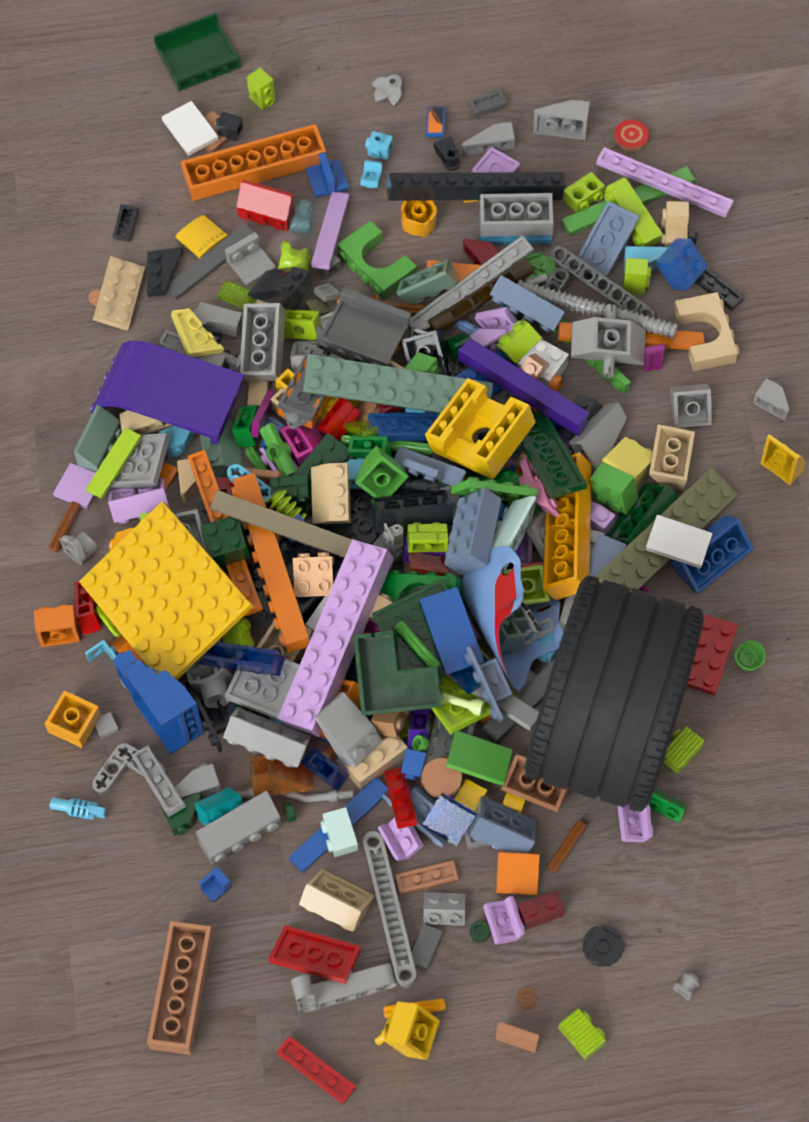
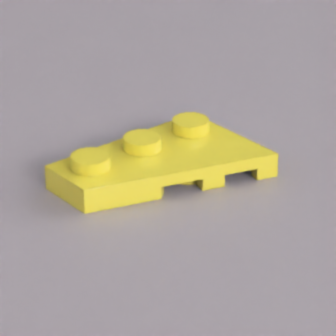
(193, 336)

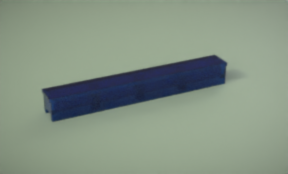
(243, 659)

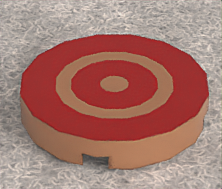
(631, 135)

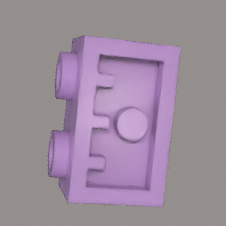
(401, 842)

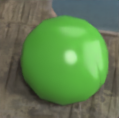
(750, 655)

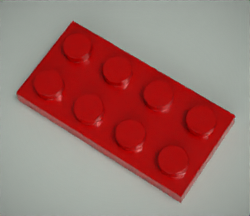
(711, 654)
(315, 954)

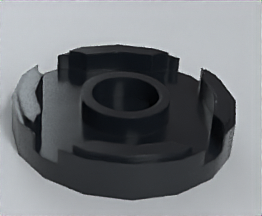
(603, 946)

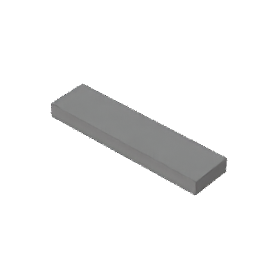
(158, 780)

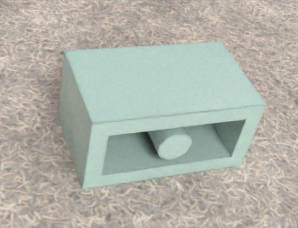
(339, 831)

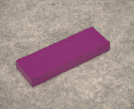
(262, 413)

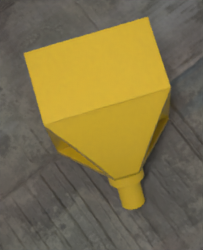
(410, 1030)

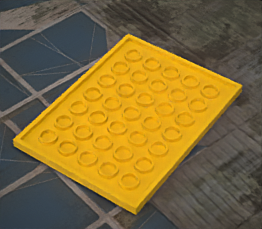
(165, 593)

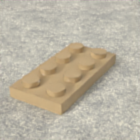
(118, 293)

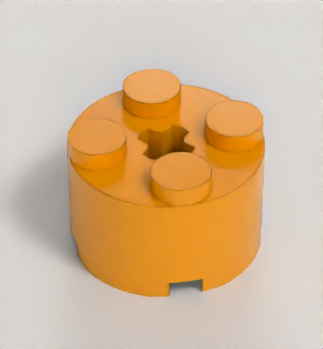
(418, 217)

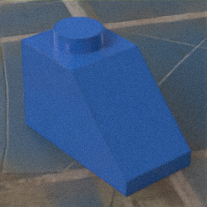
(413, 764)

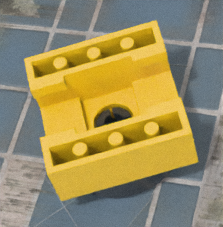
(480, 432)

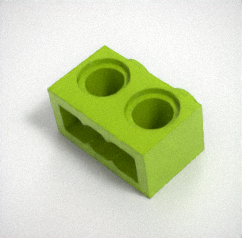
(582, 190)

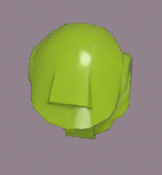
(294, 258)

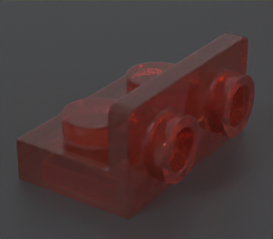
(427, 563)

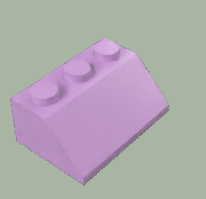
(130, 502)

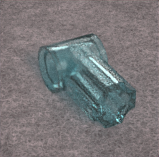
(301, 221)

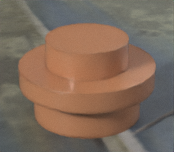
(93, 296)

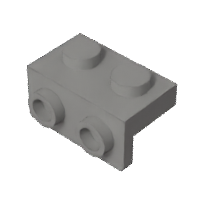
(444, 909)

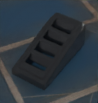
(125, 209)

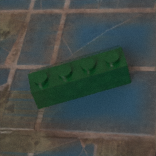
(651, 502)

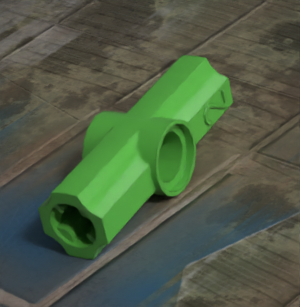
(277, 450)

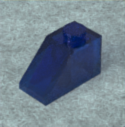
(325, 768)

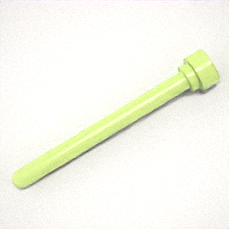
(475, 706)

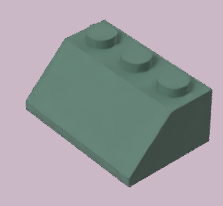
(427, 282)
(97, 439)
(223, 454)

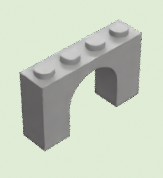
(219, 321)

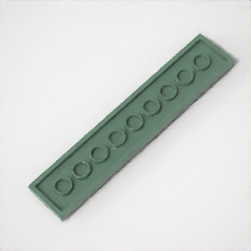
(381, 384)

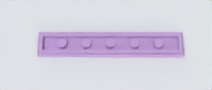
(330, 230)

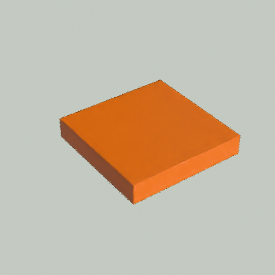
(517, 873)

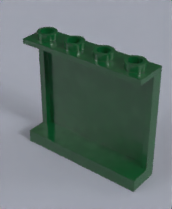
(196, 52)

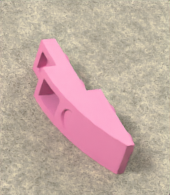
(531, 478)

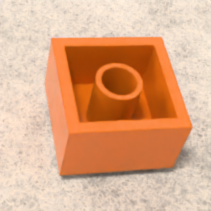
(56, 625)

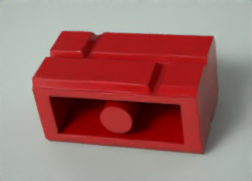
(337, 416)

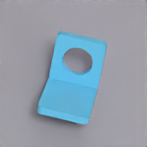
(103, 647)

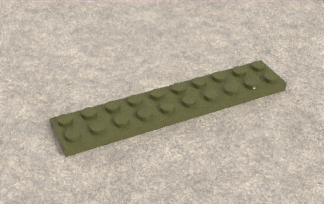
(694, 507)

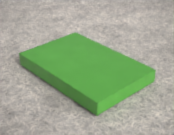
(479, 758)

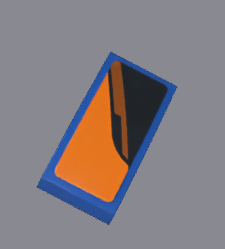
(435, 121)

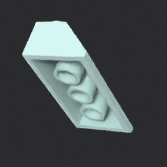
(514, 523)

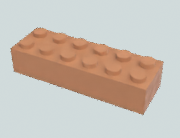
(180, 988)

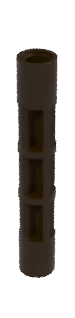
(471, 302)

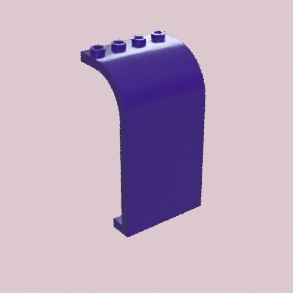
(171, 388)

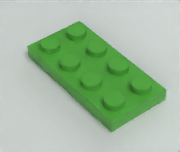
(506, 490)

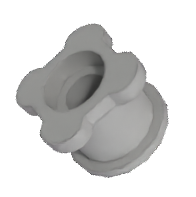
(686, 985)

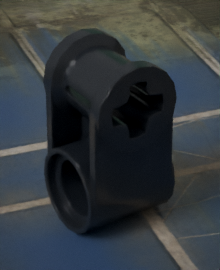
(448, 153)

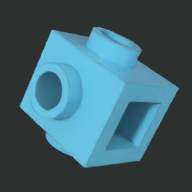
(379, 145)

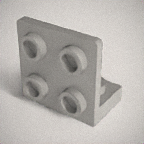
(248, 259)

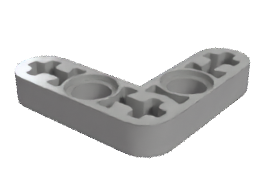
(121, 762)

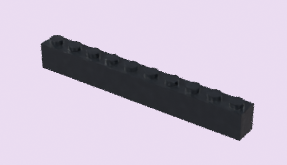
(471, 184)

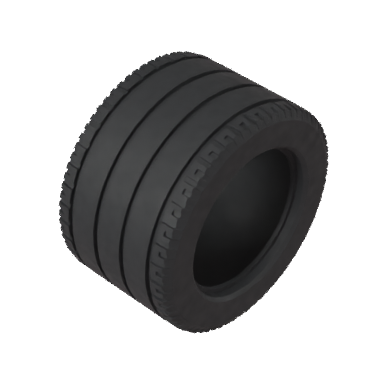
(614, 693)

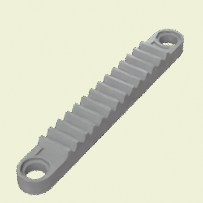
(389, 909)

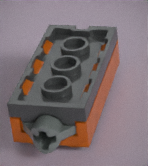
(302, 407)

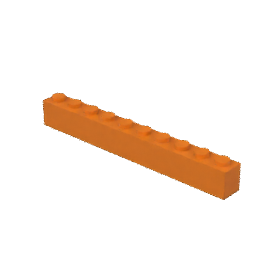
(273, 571)

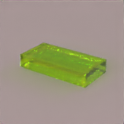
(235, 294)
(361, 428)

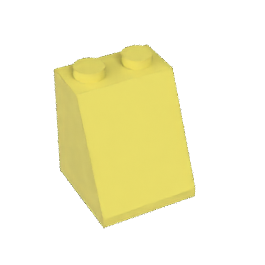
(631, 459)

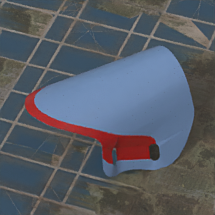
(487, 598)

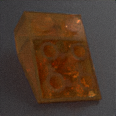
(277, 778)

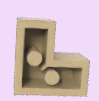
(674, 222)

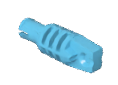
(78, 808)

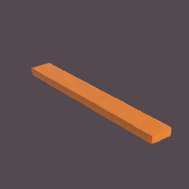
(682, 339)

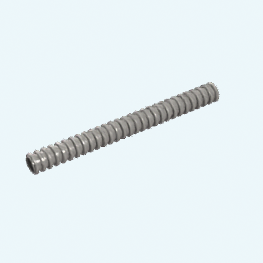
(598, 309)

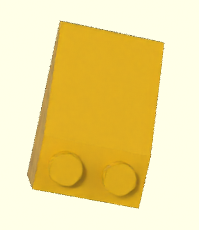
(782, 460)

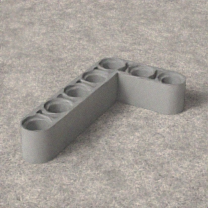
(329, 993)

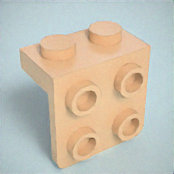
(313, 575)

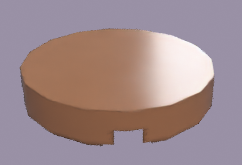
(440, 779)

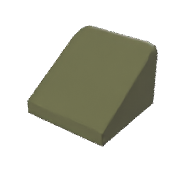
(317, 305)

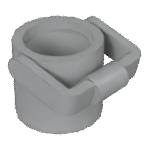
(78, 547)

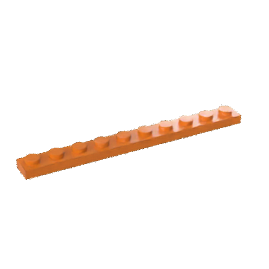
(208, 486)

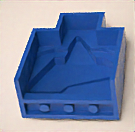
(161, 701)

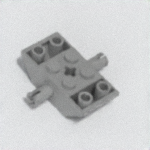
(624, 345)

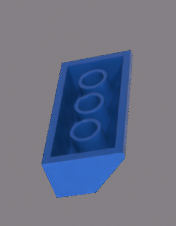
(724, 550)

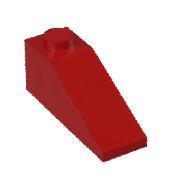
(85, 612)

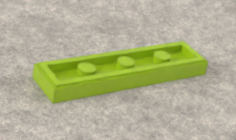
(113, 463)

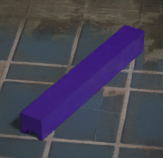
(523, 386)

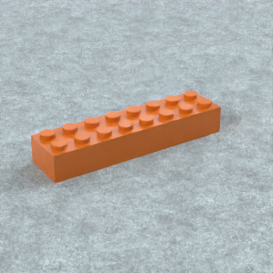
(252, 162)

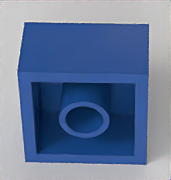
(681, 264)

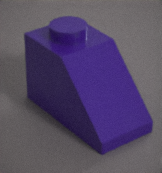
(418, 725)

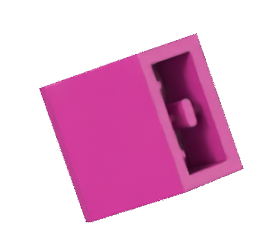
(301, 441)

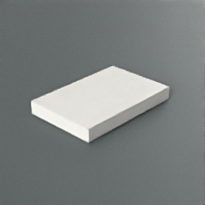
(190, 128)
(678, 541)

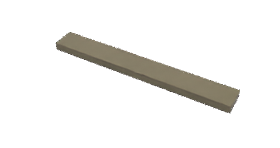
(280, 524)

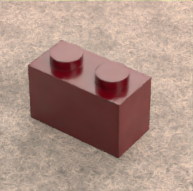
(541, 910)

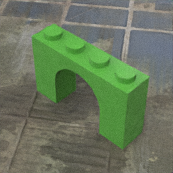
(381, 280)

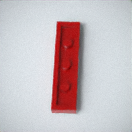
(400, 798)
(316, 1070)

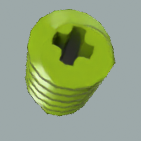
(283, 505)

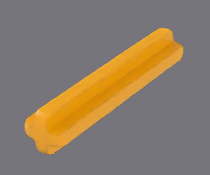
(429, 1005)

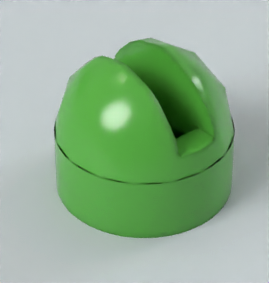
(420, 743)

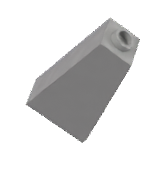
(599, 434)

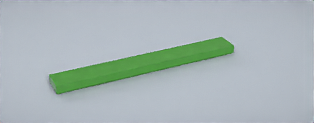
(589, 216)

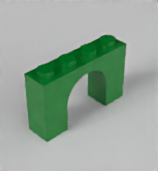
(400, 585)

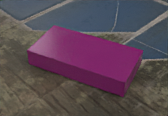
(654, 357)

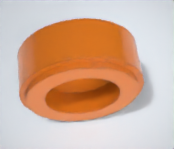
(556, 383)

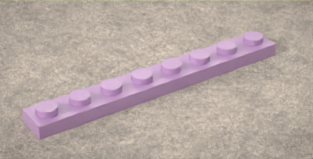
(664, 182)

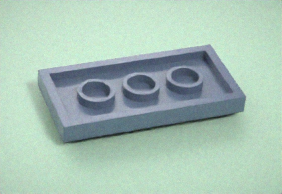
(608, 238)

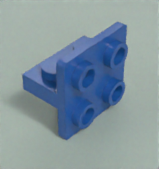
(327, 176)

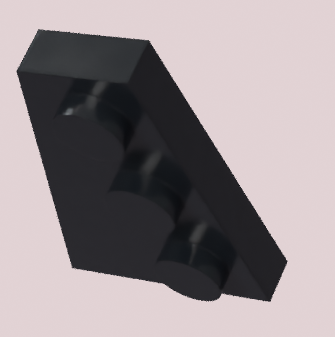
(160, 270)

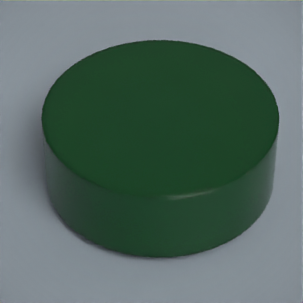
(289, 812)
(479, 931)

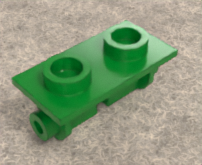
(672, 809)

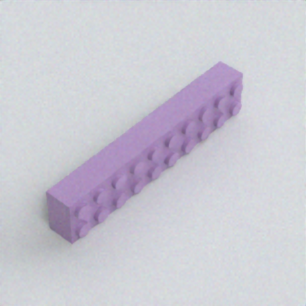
(332, 640)

